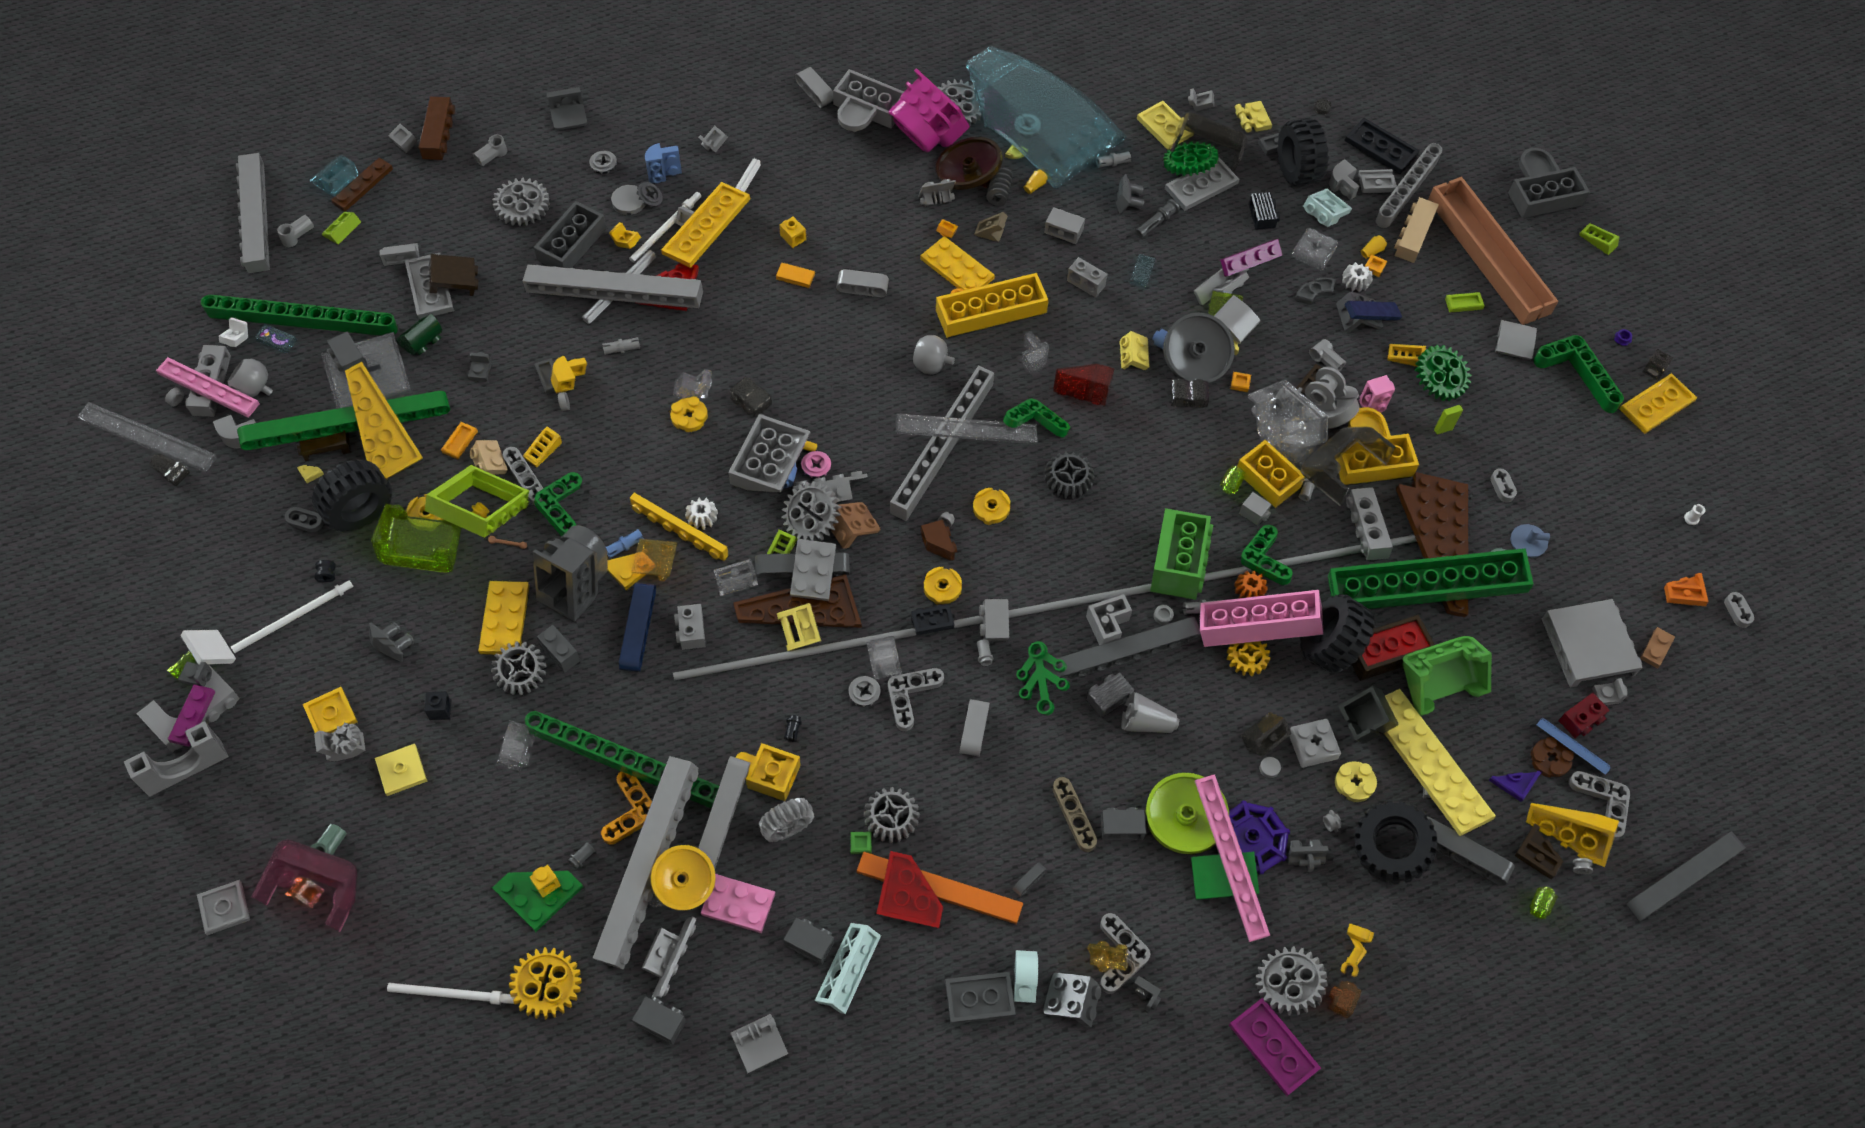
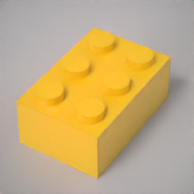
(1270, 473)

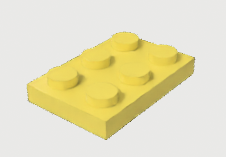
(1162, 124)

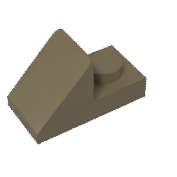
(991, 227)

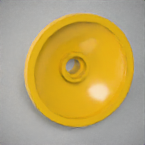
(695, 868)

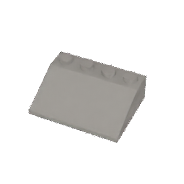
(767, 455)

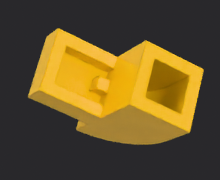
(565, 371)

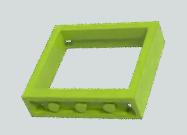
(438, 500)

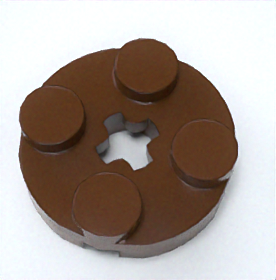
(1552, 747)

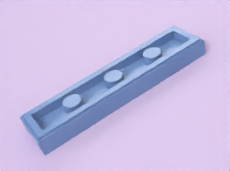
(1574, 745)

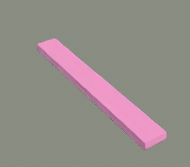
(1232, 858)

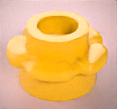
(480, 510)

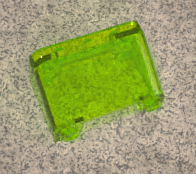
(415, 541)

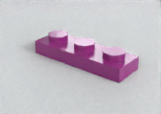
(191, 714)

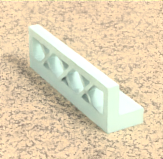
(851, 967)

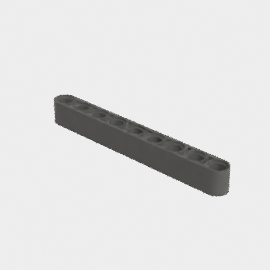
(1127, 649)

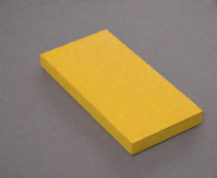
(1658, 403)

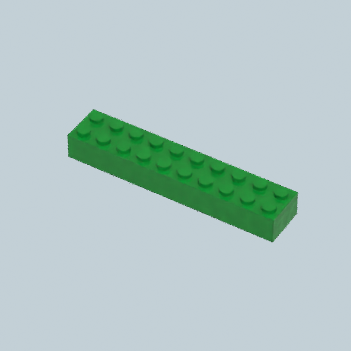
(1434, 579)

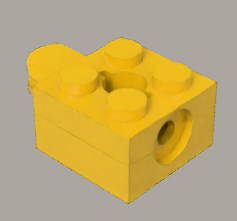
(771, 764)

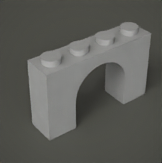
(163, 724)
(157, 776)

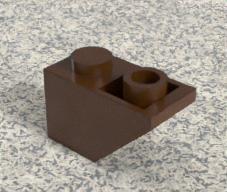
(937, 539)

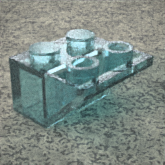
(335, 175)

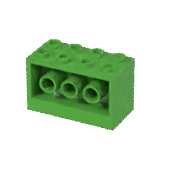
(1182, 554)

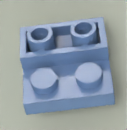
(662, 162)

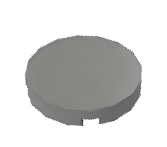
(626, 200)

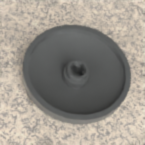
(1199, 347)

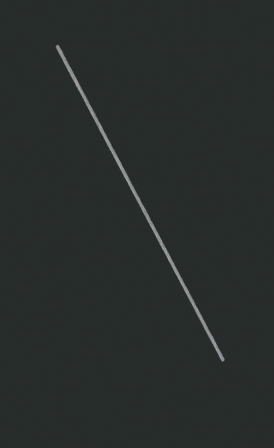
(1012, 613)

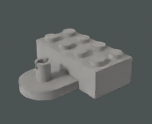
(864, 101)

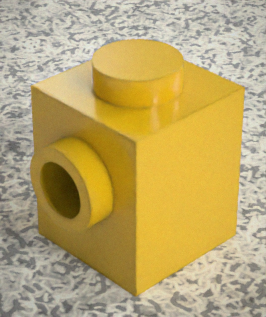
(792, 232)

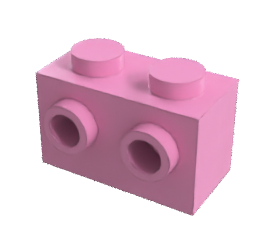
(1377, 393)

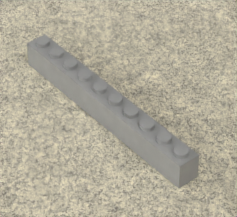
(613, 286)
(940, 447)
(654, 839)

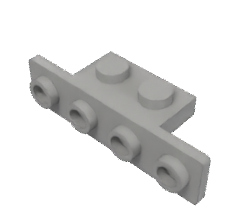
(1220, 283)
(839, 484)
(665, 954)

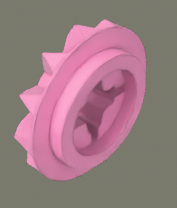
(816, 457)

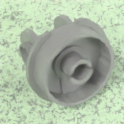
(1333, 397)

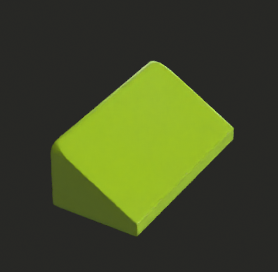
(341, 227)

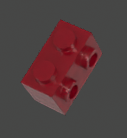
(1584, 715)

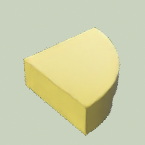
(1013, 153)
(310, 473)

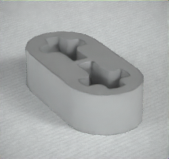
(1503, 485)
(1738, 610)

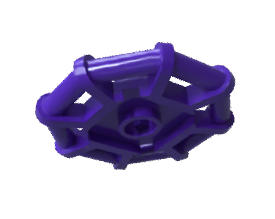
(1264, 833)

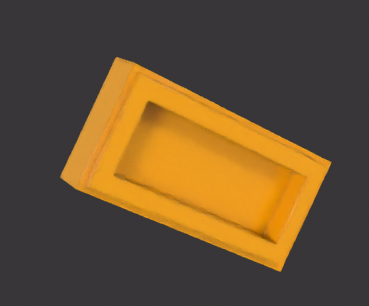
(795, 275)
(459, 440)

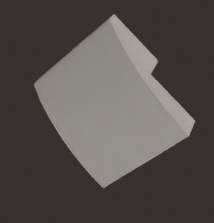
(1238, 318)
(1516, 340)

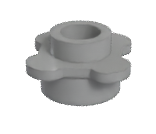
(1332, 821)

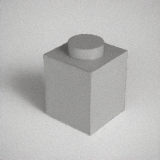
(1255, 509)

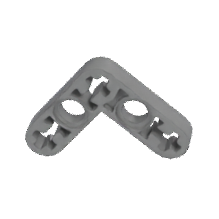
(902, 693)
(1613, 799)
(1134, 963)

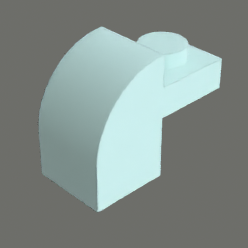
(1025, 976)

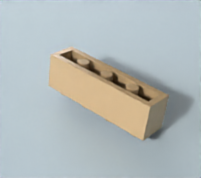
(1416, 229)

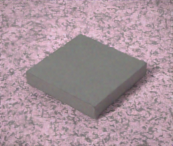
(223, 907)

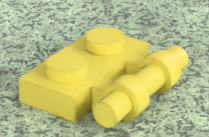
(1257, 115)

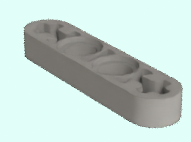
(523, 476)

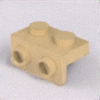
(488, 456)

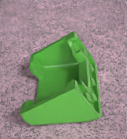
(1447, 670)

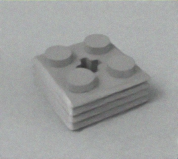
(1310, 753)

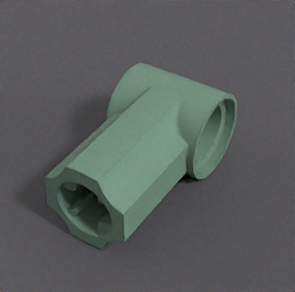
(330, 839)

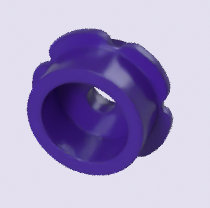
(1623, 337)

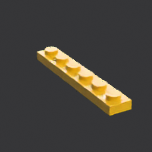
(674, 524)

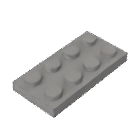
(1195, 189)
(426, 302)

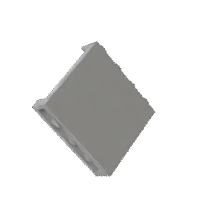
(1591, 641)

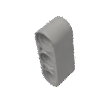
(814, 87)
(862, 283)
(974, 727)

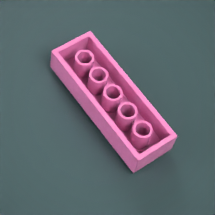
(1261, 618)

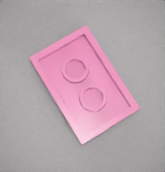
(738, 903)

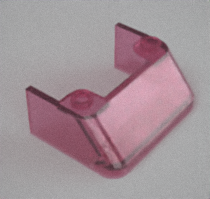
(295, 859)

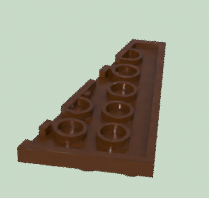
(837, 612)

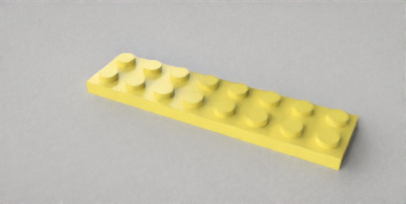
(1436, 768)

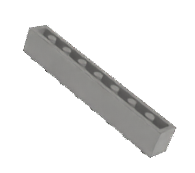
(253, 213)

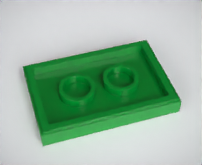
(1211, 879)

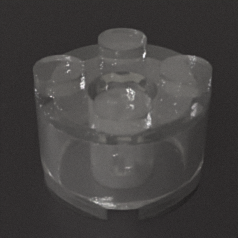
(884, 657)

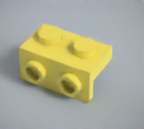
(1134, 351)

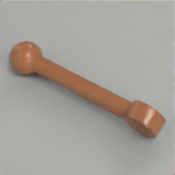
(492, 540)

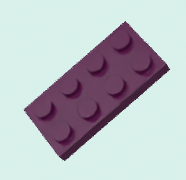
(1274, 1046)

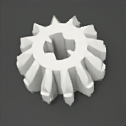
(1357, 277)
(708, 515)

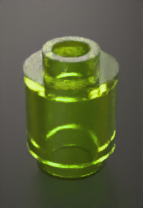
(1232, 480)
(1543, 902)

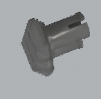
(1124, 196)
(381, 640)

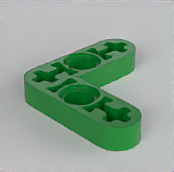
(1034, 409)
(553, 499)
(1259, 555)

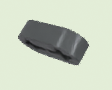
(1029, 879)

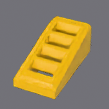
(1409, 360)
(543, 437)

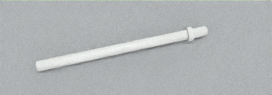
(338, 590)

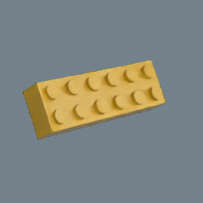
(991, 305)

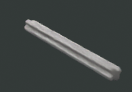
(601, 304)

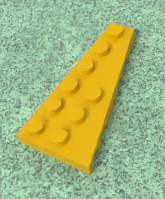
(380, 430)

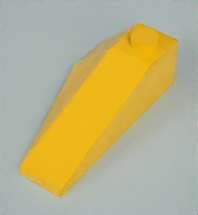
(1582, 831)

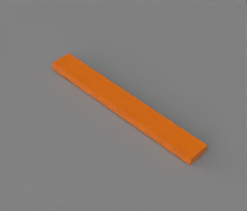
(951, 891)

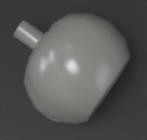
(931, 354)
(250, 378)

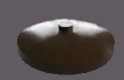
(969, 162)

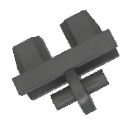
(1307, 856)

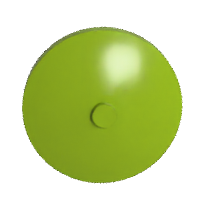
(1178, 816)

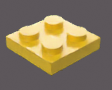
(330, 711)

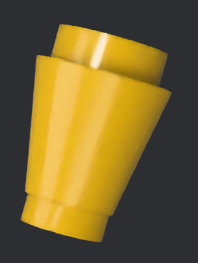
(1036, 180)
(1374, 246)

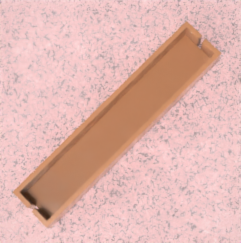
(1493, 251)

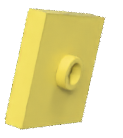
(401, 769)

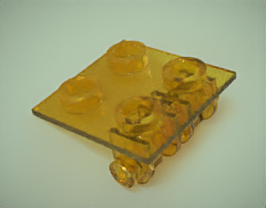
(654, 558)

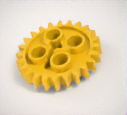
(526, 979)

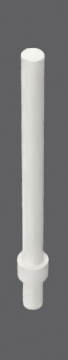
(688, 203)
(495, 997)

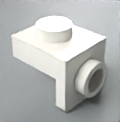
(235, 334)

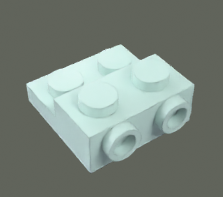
(1326, 207)

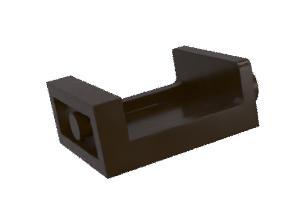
(453, 273)
(324, 444)

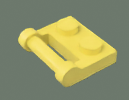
(805, 625)

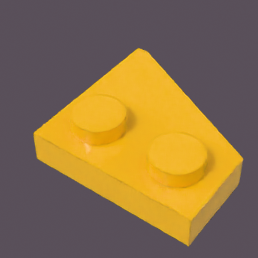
(621, 571)

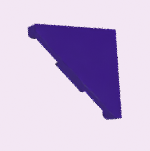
(1516, 784)

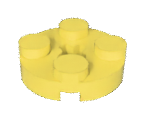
(1362, 772)

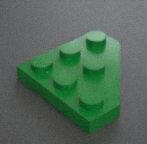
(527, 902)

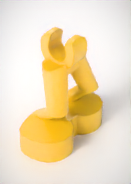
(1357, 936)

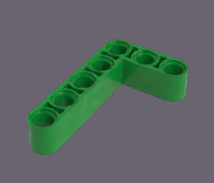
(1587, 366)

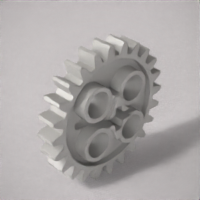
(964, 98)
(521, 201)
(821, 497)
(1308, 990)

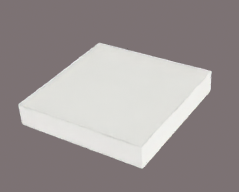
(208, 646)

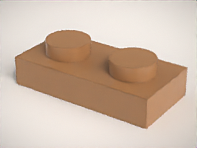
(1657, 647)

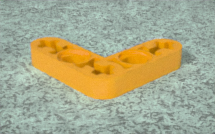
(635, 813)

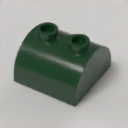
(420, 334)

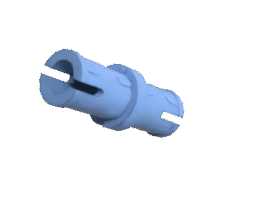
(624, 543)

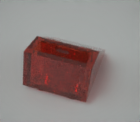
(1085, 382)

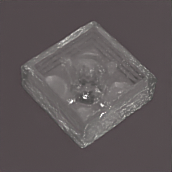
(1315, 249)

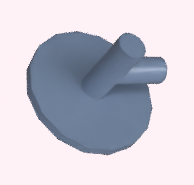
(1531, 538)

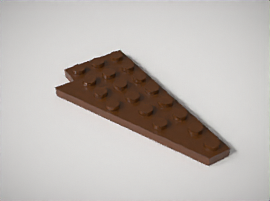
(1439, 521)

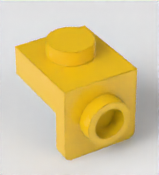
(623, 237)

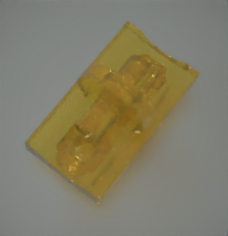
(1108, 957)

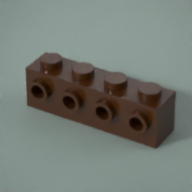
(436, 128)

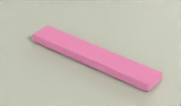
(208, 387)

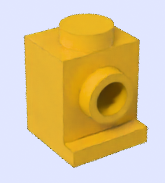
(543, 877)

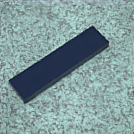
(1373, 310)

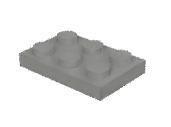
(813, 570)

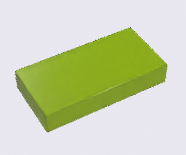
(1464, 302)
(1448, 419)

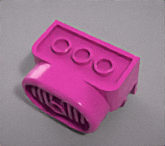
(928, 115)

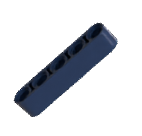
(637, 627)

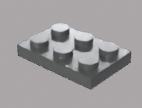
(980, 997)

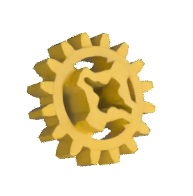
(1245, 658)

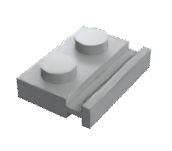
(1377, 181)

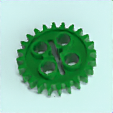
(1191, 158)
(1443, 372)

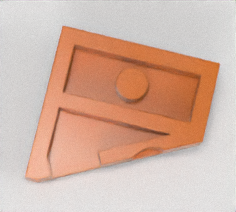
(1687, 591)

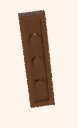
(362, 184)

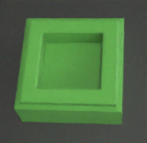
(860, 842)

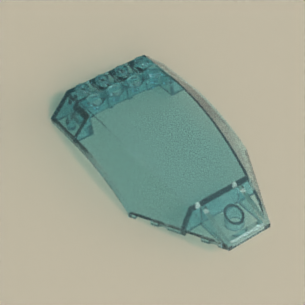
(1041, 114)

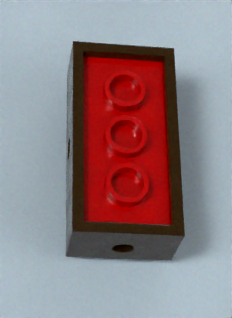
(1390, 645)

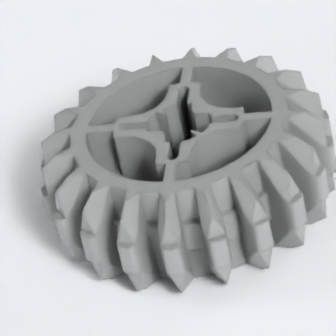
(522, 660)
(883, 816)
(786, 819)

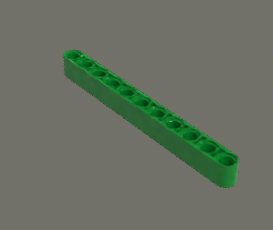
(299, 315)
(335, 421)
(617, 761)

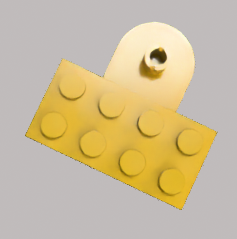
(1362, 466)

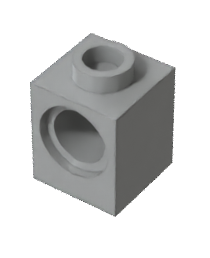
(402, 138)

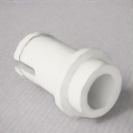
(1693, 516)

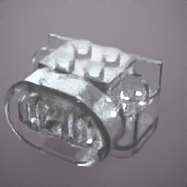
(1289, 421)

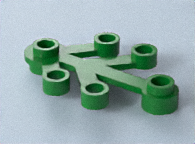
(1040, 676)

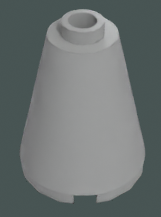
(1147, 716)

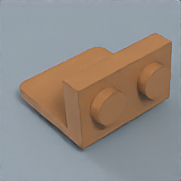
(853, 521)

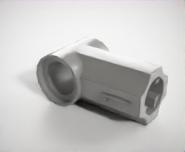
(495, 148)
(290, 232)
(1324, 352)

